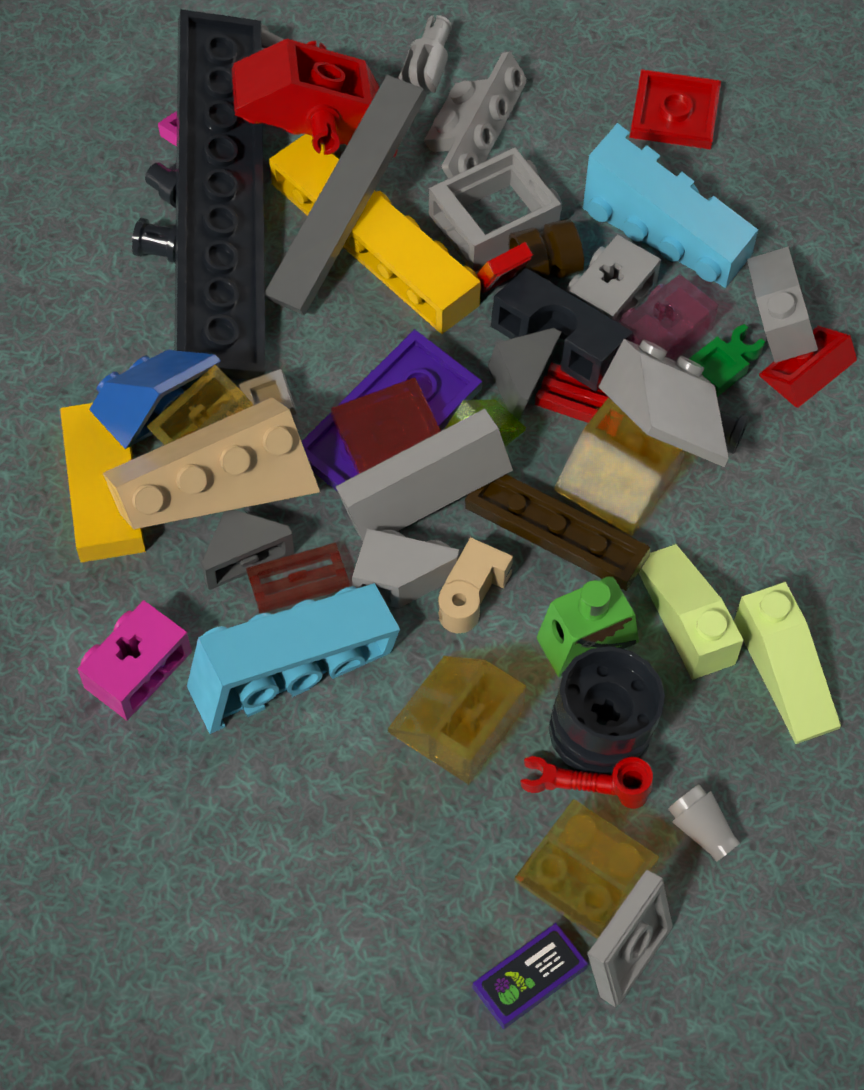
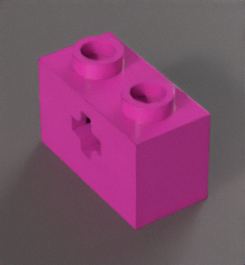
(134, 659)

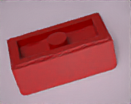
(807, 374)

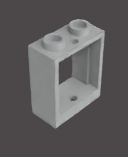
(452, 195)

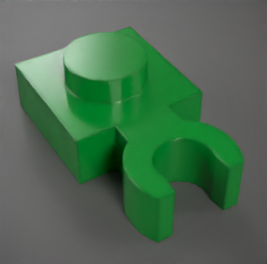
(727, 362)

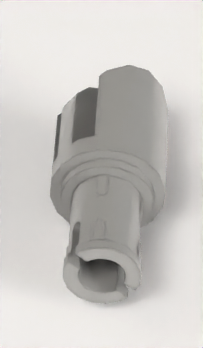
(427, 56)

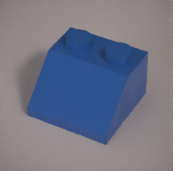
(144, 391)

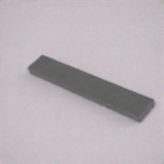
(345, 194)

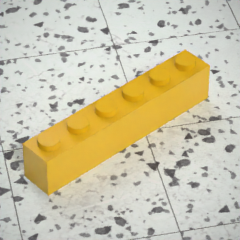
(385, 241)

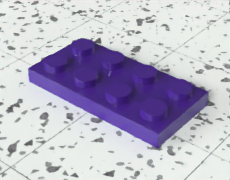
(439, 377)

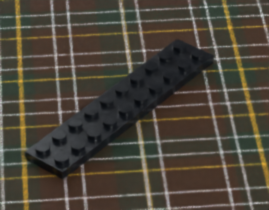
(218, 199)

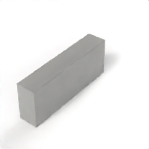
(426, 476)

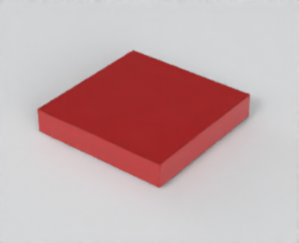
(675, 109)

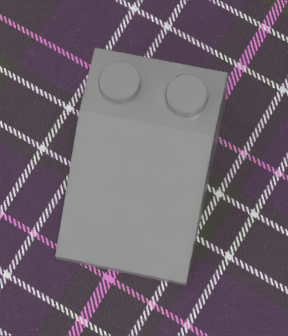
(667, 399)

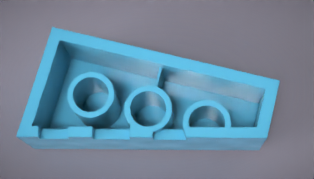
(665, 210)
(288, 652)

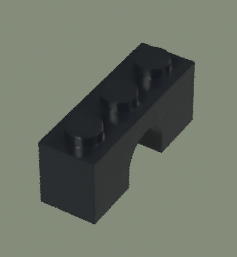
(535, 305)

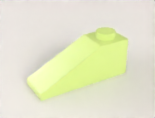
(691, 612)
(787, 661)

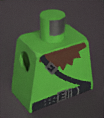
(587, 619)

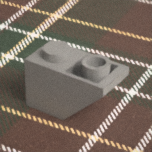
(402, 566)

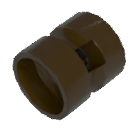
(553, 250)

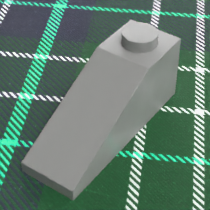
(781, 305)

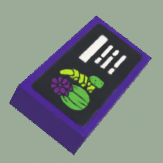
(529, 976)

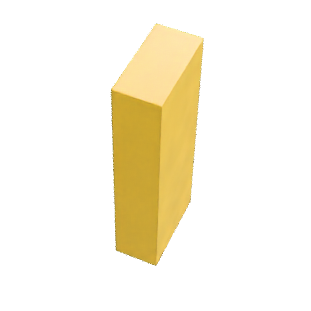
(96, 519)

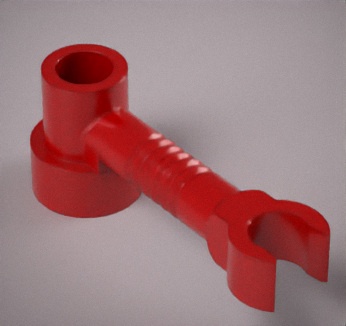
(625, 773)

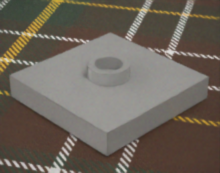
(631, 939)

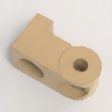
(468, 584)

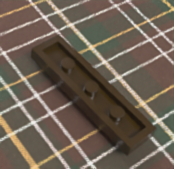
(559, 529)

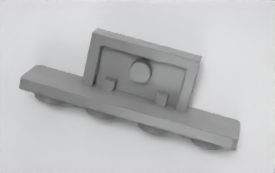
(475, 116)

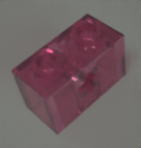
(672, 317)

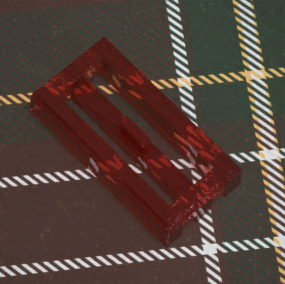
(299, 593)

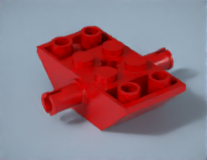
(304, 91)

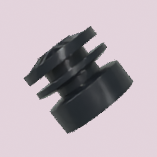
(610, 687)

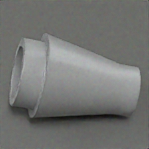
(704, 822)

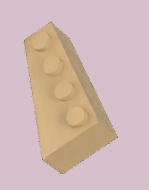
(217, 469)

